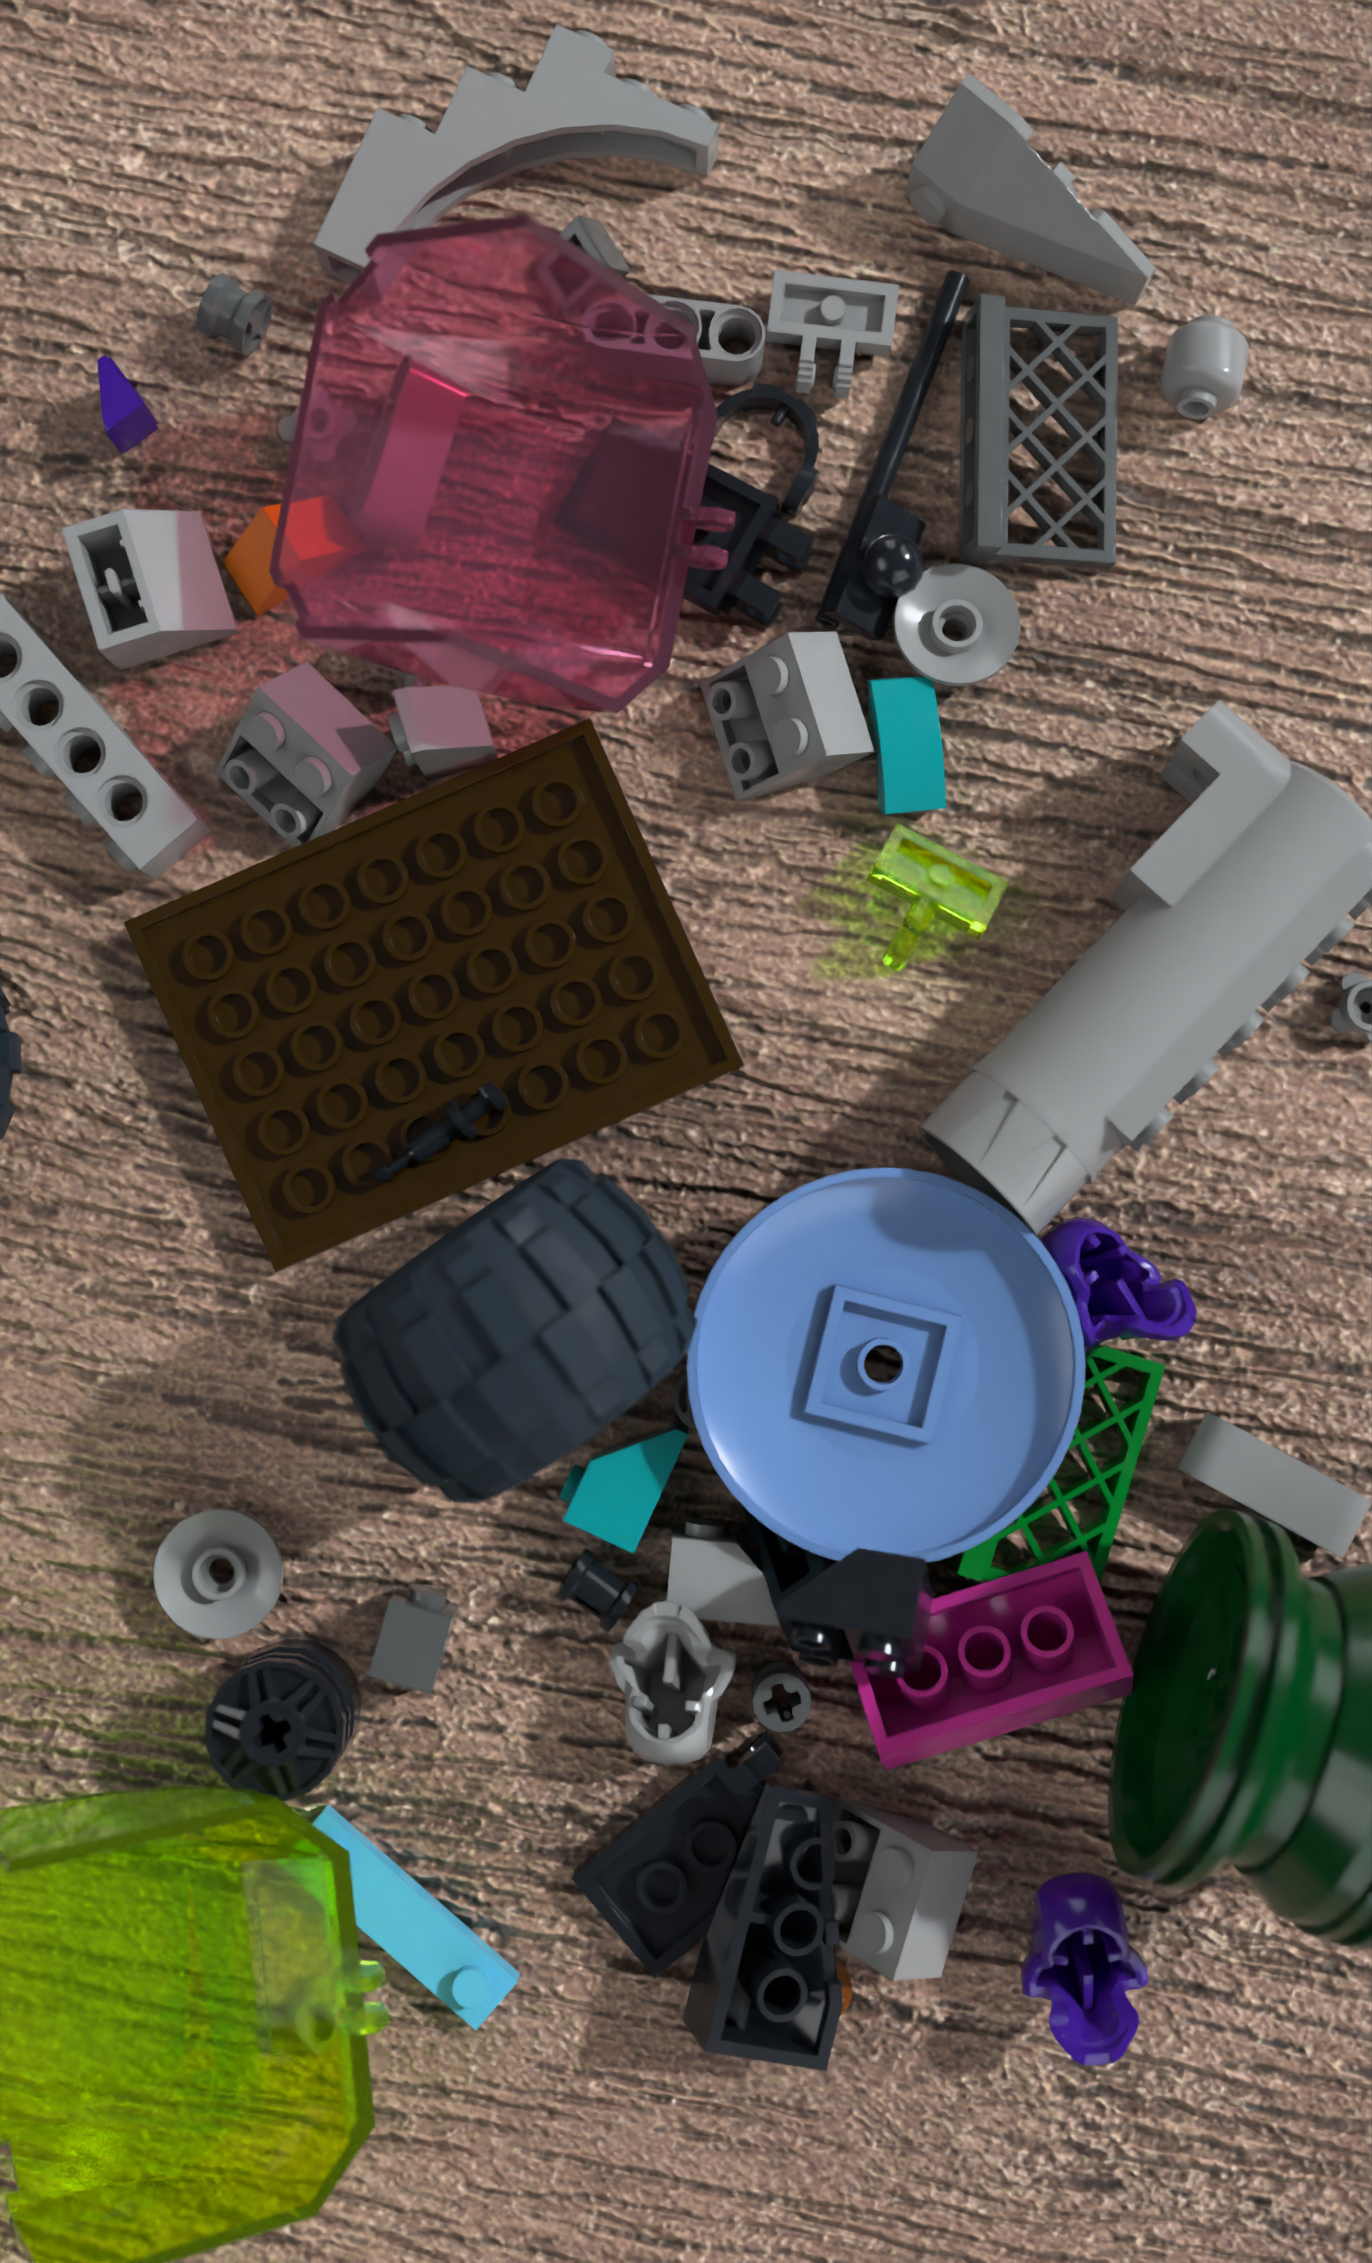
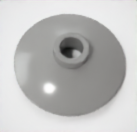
(965, 600)
(192, 1591)

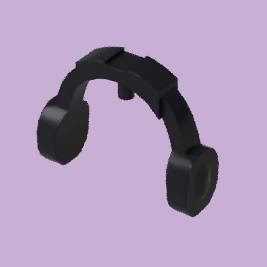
(799, 413)

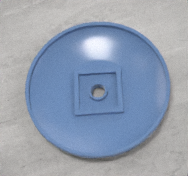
(981, 1384)

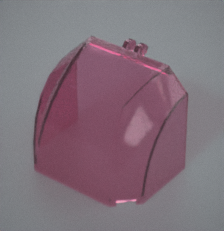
(498, 469)

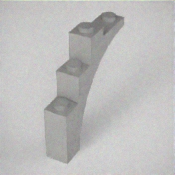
(494, 129)

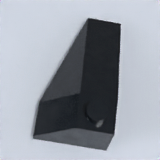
(770, 1956)

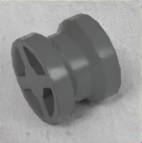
(234, 314)

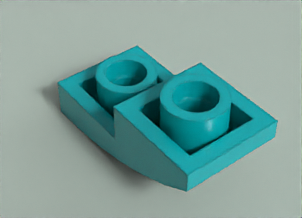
(907, 744)

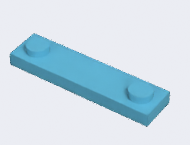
(420, 1929)

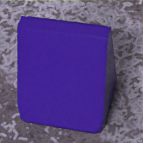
(123, 410)

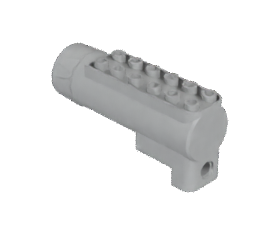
(1204, 940)

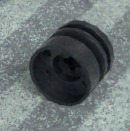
(280, 1682)

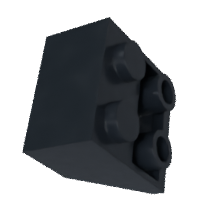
(862, 1611)

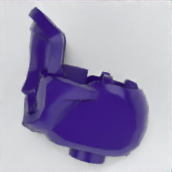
(1115, 1287)
(1084, 1966)

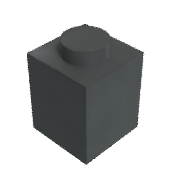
(414, 1638)

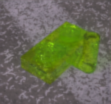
(935, 886)

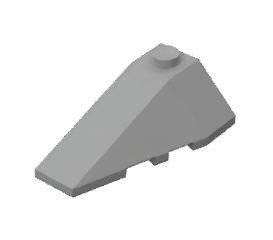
(999, 193)

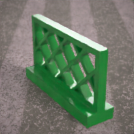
(977, 1561)

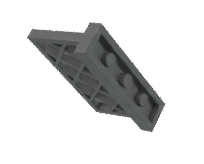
(986, 428)

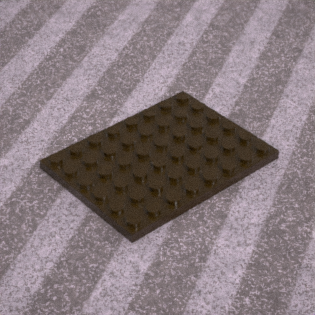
(412, 961)

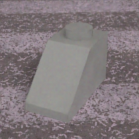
(717, 1576)

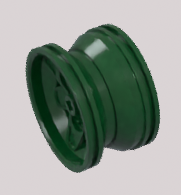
(1252, 1730)

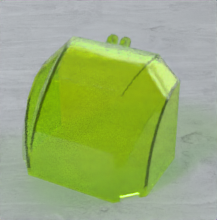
(176, 2021)

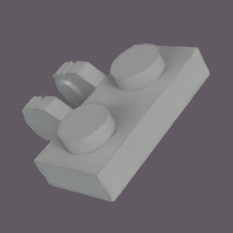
(833, 316)

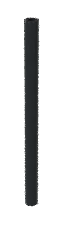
(906, 409)

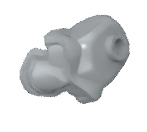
(670, 1683)

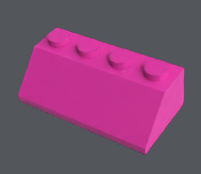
(1000, 1663)

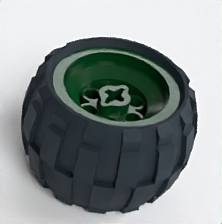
(517, 1334)

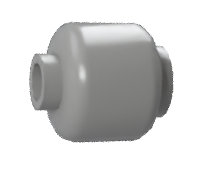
(1204, 367)

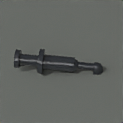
(446, 1130)

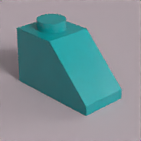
(622, 1486)

